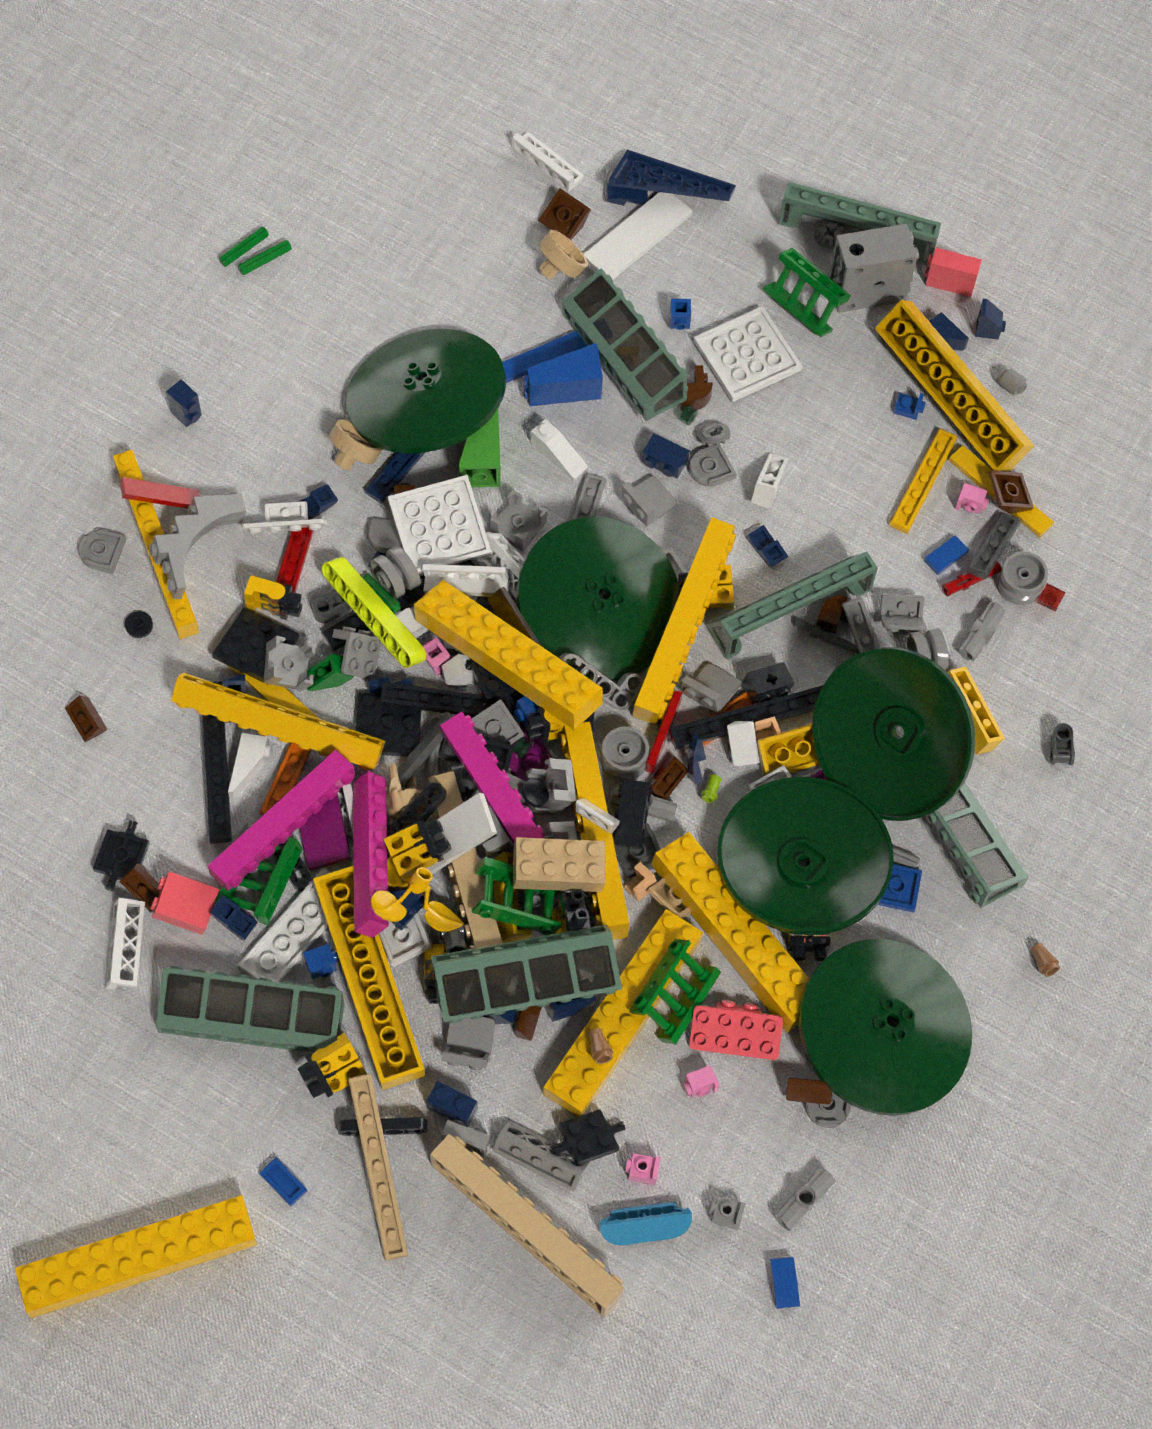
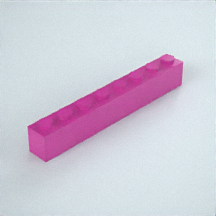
(489, 779)
(281, 820)
(369, 851)

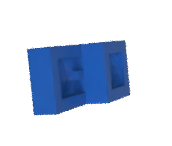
(785, 1282)

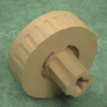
(561, 256)
(351, 446)

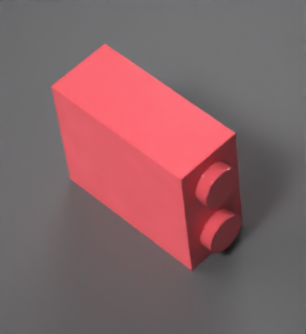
(952, 271)
(184, 902)

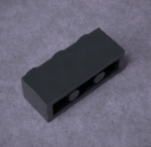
(632, 813)

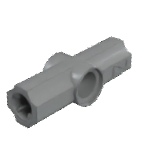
(982, 631)
(658, 807)
(795, 1209)

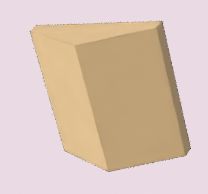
(665, 896)

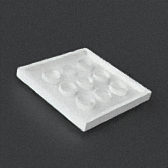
(747, 353)
(440, 523)

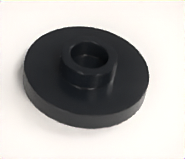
(138, 624)
(535, 793)

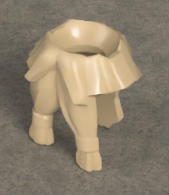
(397, 798)

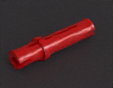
(951, 587)

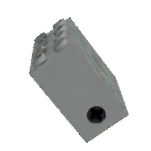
(874, 266)

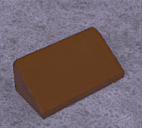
(85, 718)
(667, 777)
(141, 885)
(527, 1022)
(808, 1091)

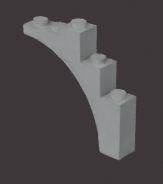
(204, 516)

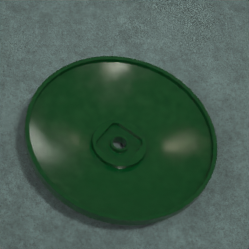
(420, 416)
(563, 603)
(859, 740)
(812, 822)
(855, 1047)

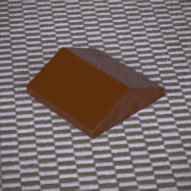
(565, 214)
(1011, 491)

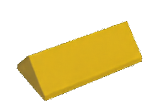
(790, 748)

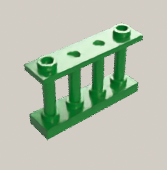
(818, 280)
(503, 872)
(273, 888)
(693, 993)

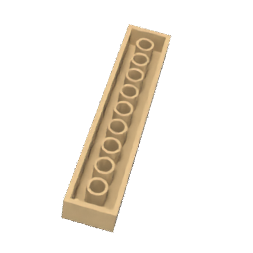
(466, 884)
(527, 1225)

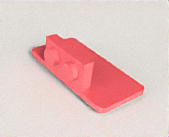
(736, 1030)

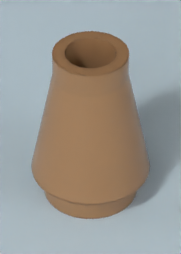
(1045, 960)
(600, 1048)

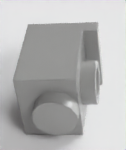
(729, 1220)

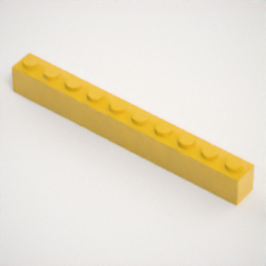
(149, 526)
(276, 721)

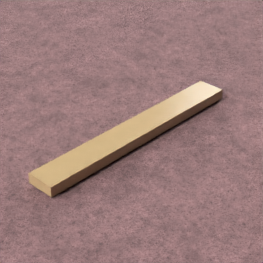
(378, 1167)

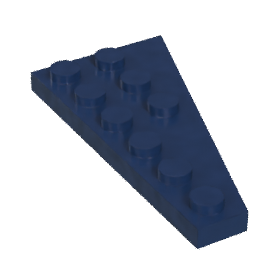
(651, 174)

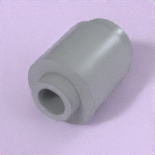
(1012, 381)

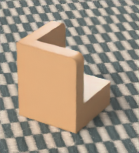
(766, 728)
(641, 882)

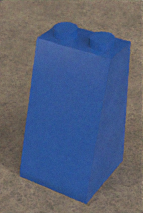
(565, 378)

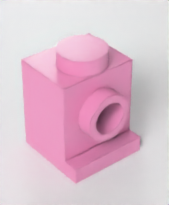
(972, 499)
(436, 655)
(701, 1082)
(647, 1175)

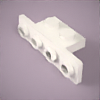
(285, 516)

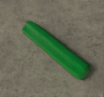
(243, 246)
(264, 257)
(386, 597)

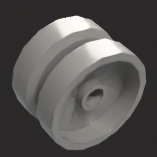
(395, 572)
(1022, 578)
(931, 645)
(624, 753)

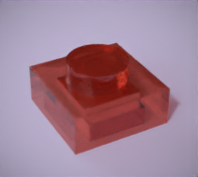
(1051, 597)

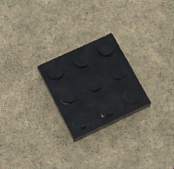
(246, 642)
(392, 724)

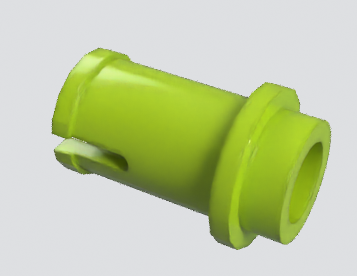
(709, 794)

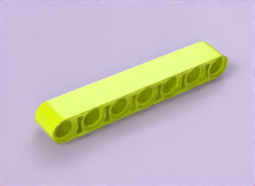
(374, 612)

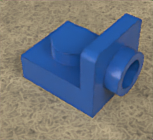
(909, 406)

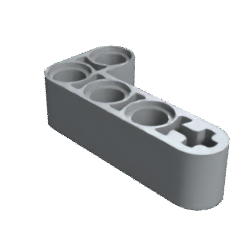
(613, 689)

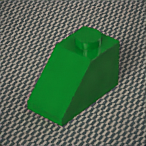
(328, 673)

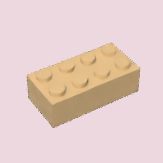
(558, 864)

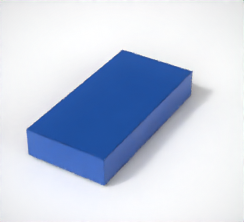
(946, 555)
(283, 1182)

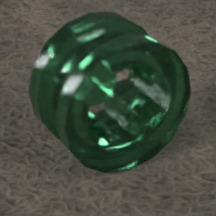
(688, 415)
(522, 747)

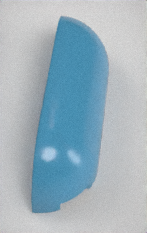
(645, 1223)

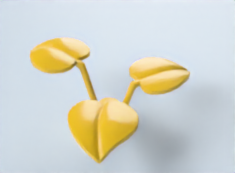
(391, 910)

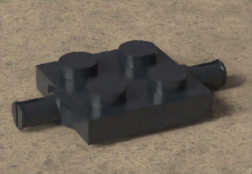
(492, 686)
(120, 854)
(588, 1137)

